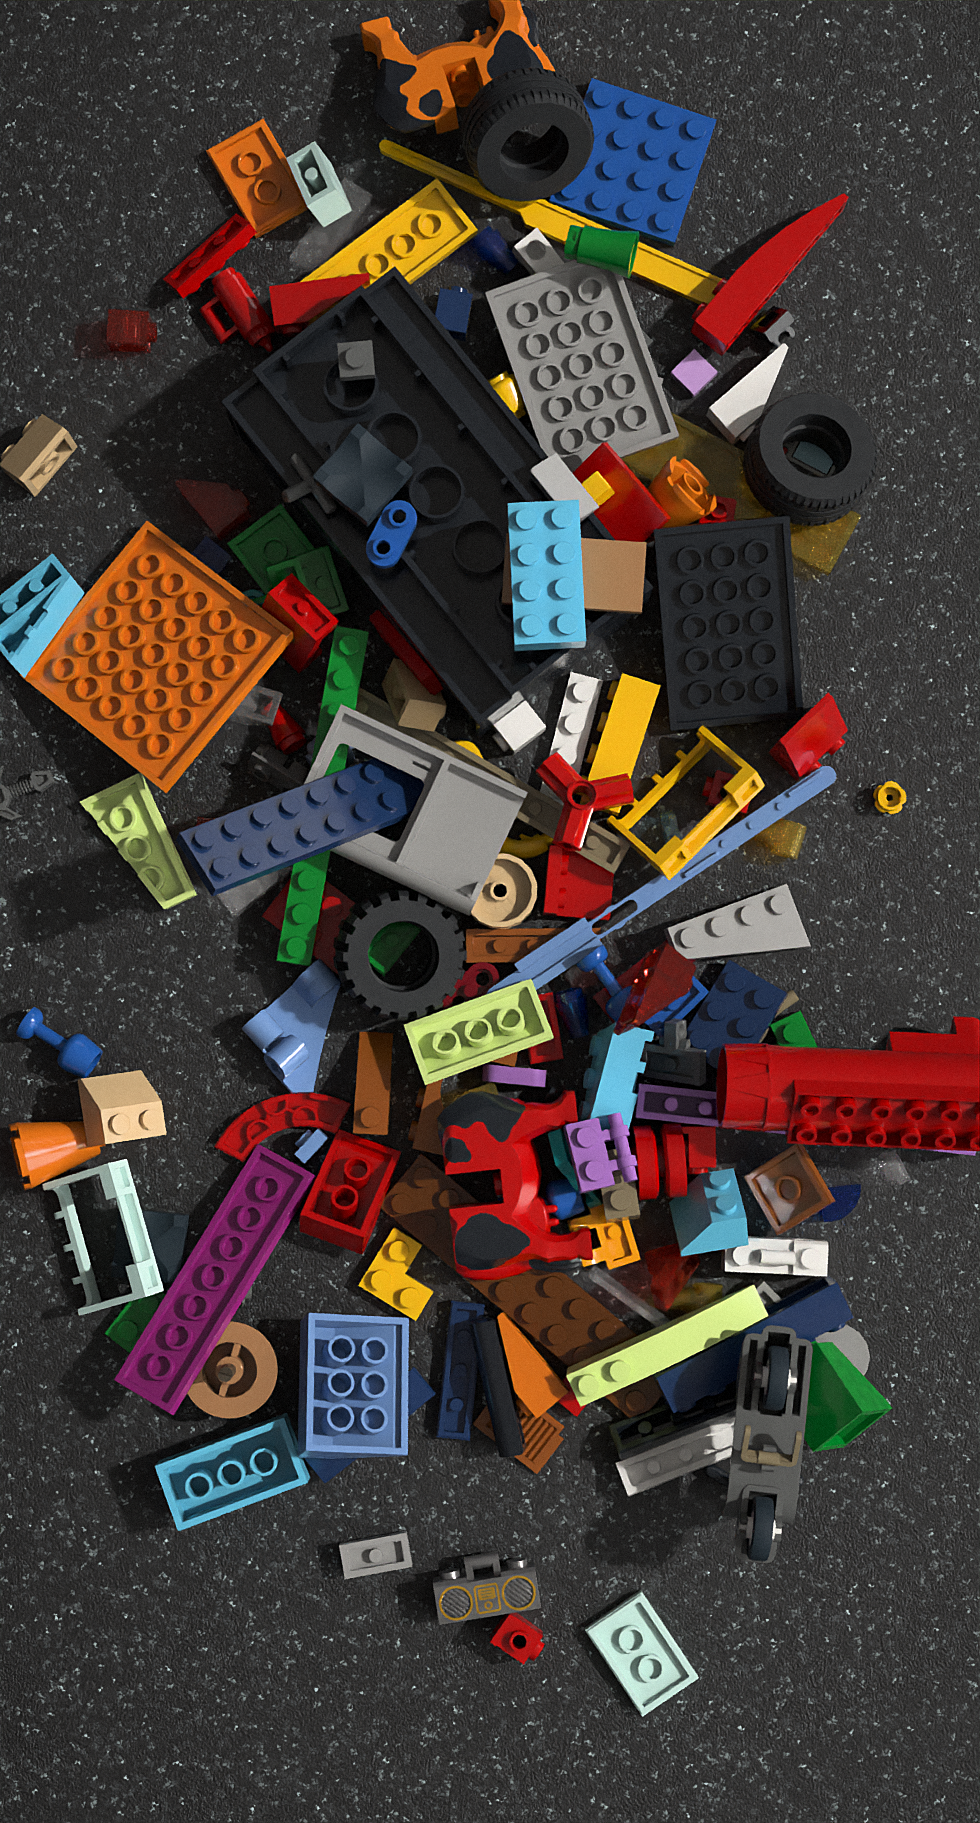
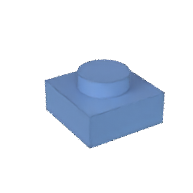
(309, 1144)

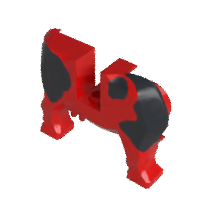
(514, 1233)

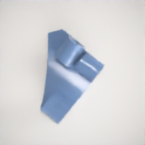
(295, 1028)

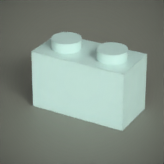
(319, 184)

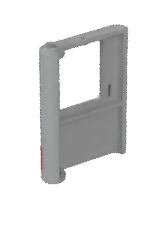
(454, 824)

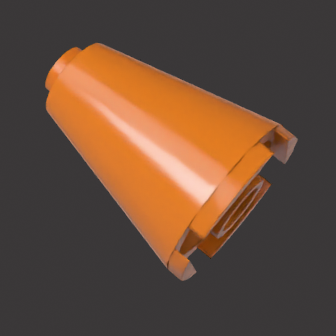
(682, 493)
(49, 1149)

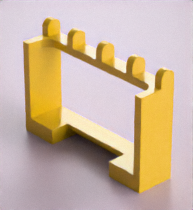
(678, 852)

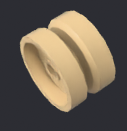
(519, 898)

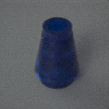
(494, 250)
(574, 1011)

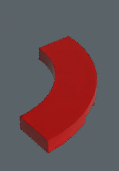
(279, 1114)

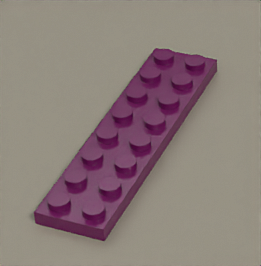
(215, 1279)

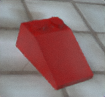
(810, 739)
(349, 1191)

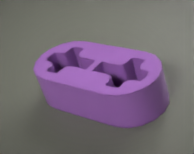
(514, 1075)

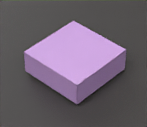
(693, 373)

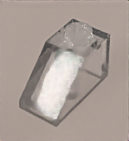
(258, 707)

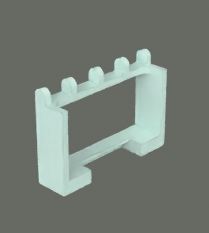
(144, 1272)

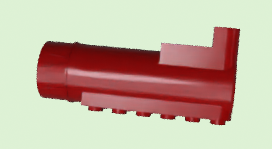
(906, 1096)

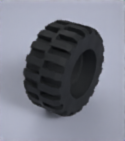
(437, 978)

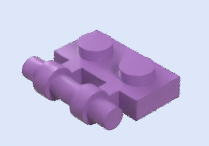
(590, 1156)

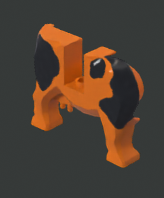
(425, 87)

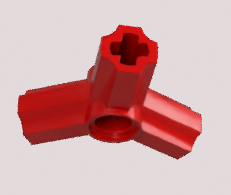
(575, 818)

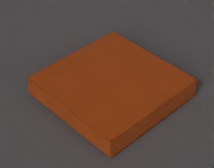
(789, 1188)

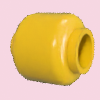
(508, 390)

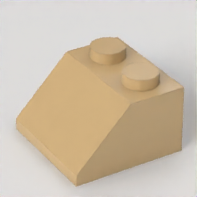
(38, 454)
(120, 1108)

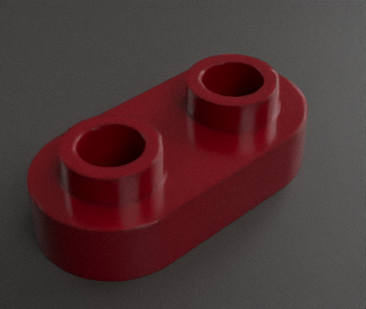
(469, 988)

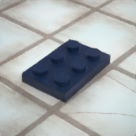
(734, 1011)

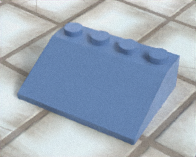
(353, 1386)

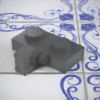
(673, 1057)

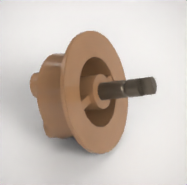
(236, 1374)

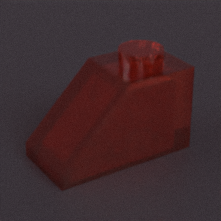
(216, 504)

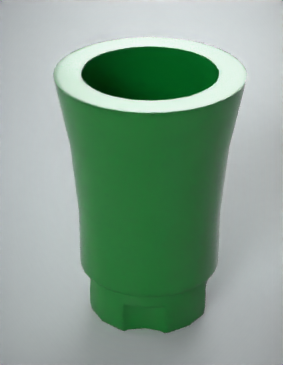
(603, 248)

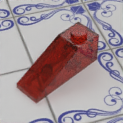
(660, 981)

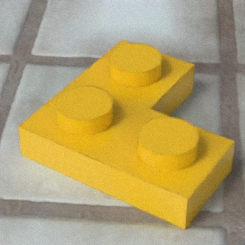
(388, 1277)

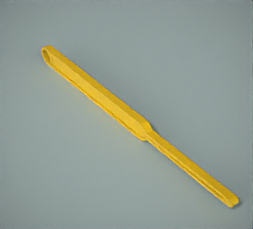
(555, 223)

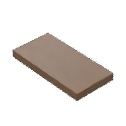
(610, 575)

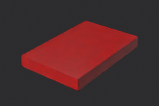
(631, 510)

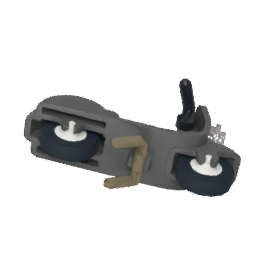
(766, 1440)

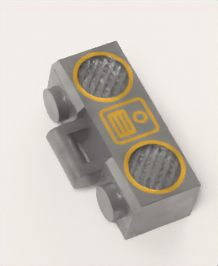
(487, 1594)

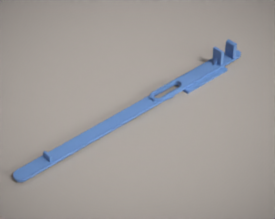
(580, 940)

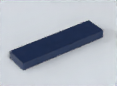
(459, 1373)

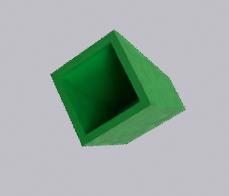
(838, 1400)

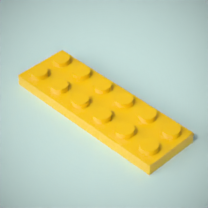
(409, 238)

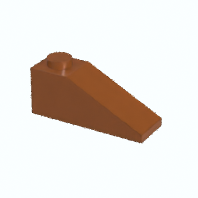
(373, 1083)

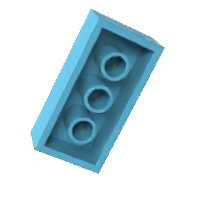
(546, 575)
(232, 1472)

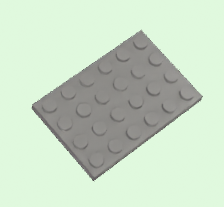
(581, 363)

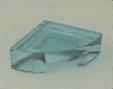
(669, 825)

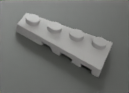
(748, 926)

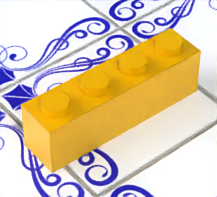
(621, 731)

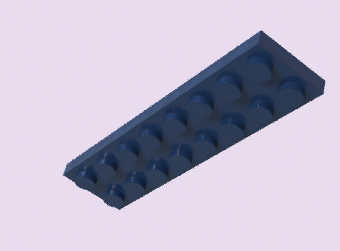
(299, 824)

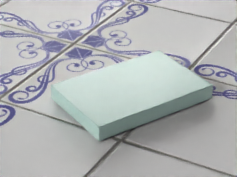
(641, 1653)

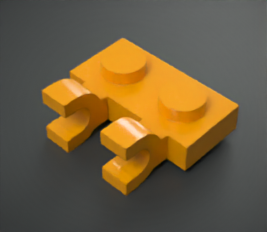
(615, 1239)

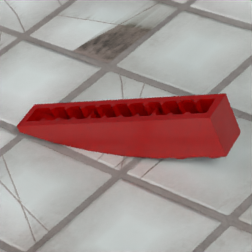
(759, 278)

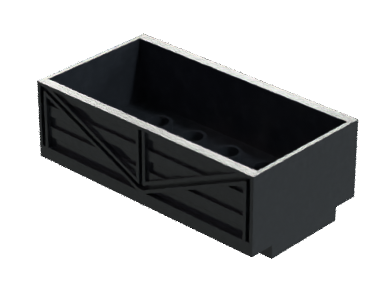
(466, 468)

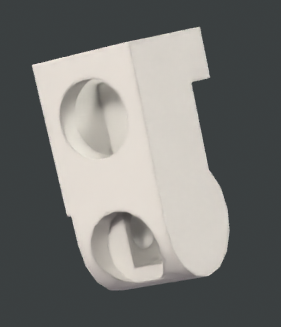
(536, 253)

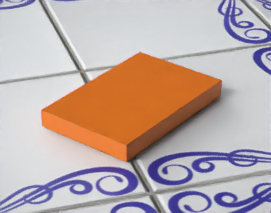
(258, 177)

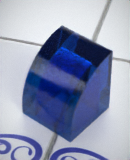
(846, 1199)

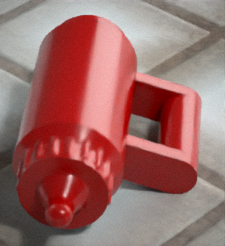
(242, 308)

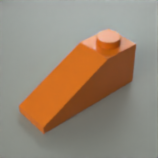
(531, 1375)

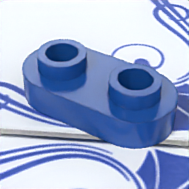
(392, 533)

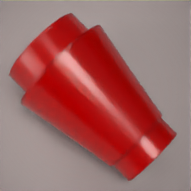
(286, 732)

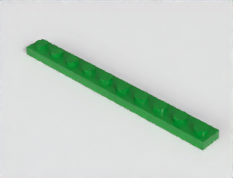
(310, 874)

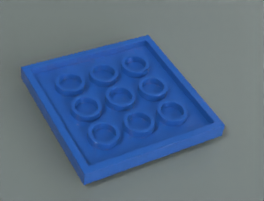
(639, 163)

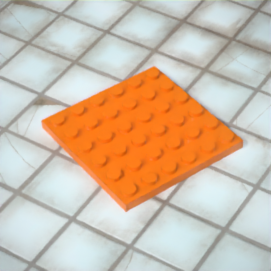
(158, 656)

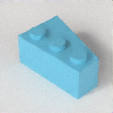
(35, 612)
(613, 1075)

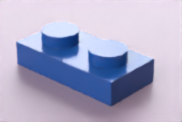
(678, 1008)

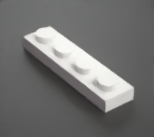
(575, 723)
(677, 1457)

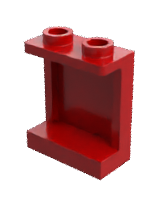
(302, 614)

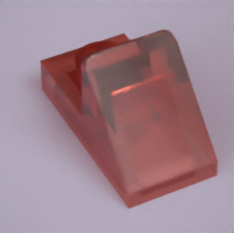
(669, 1273)

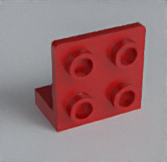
(576, 886)

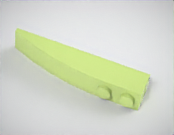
(664, 1345)

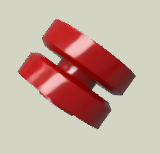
(663, 1161)

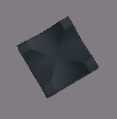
(362, 475)
(168, 1241)

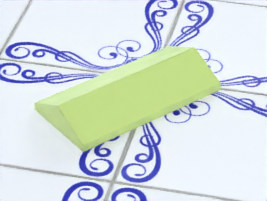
(478, 1031)

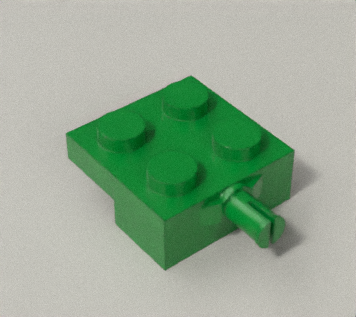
(316, 572)

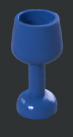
(595, 962)
(76, 1055)
(564, 1197)

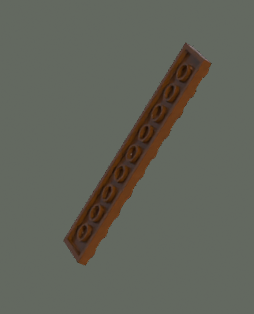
(540, 1301)

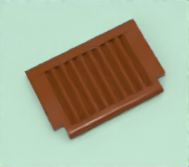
(540, 1436)

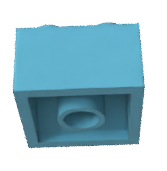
(710, 1214)

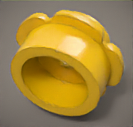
(897, 793)

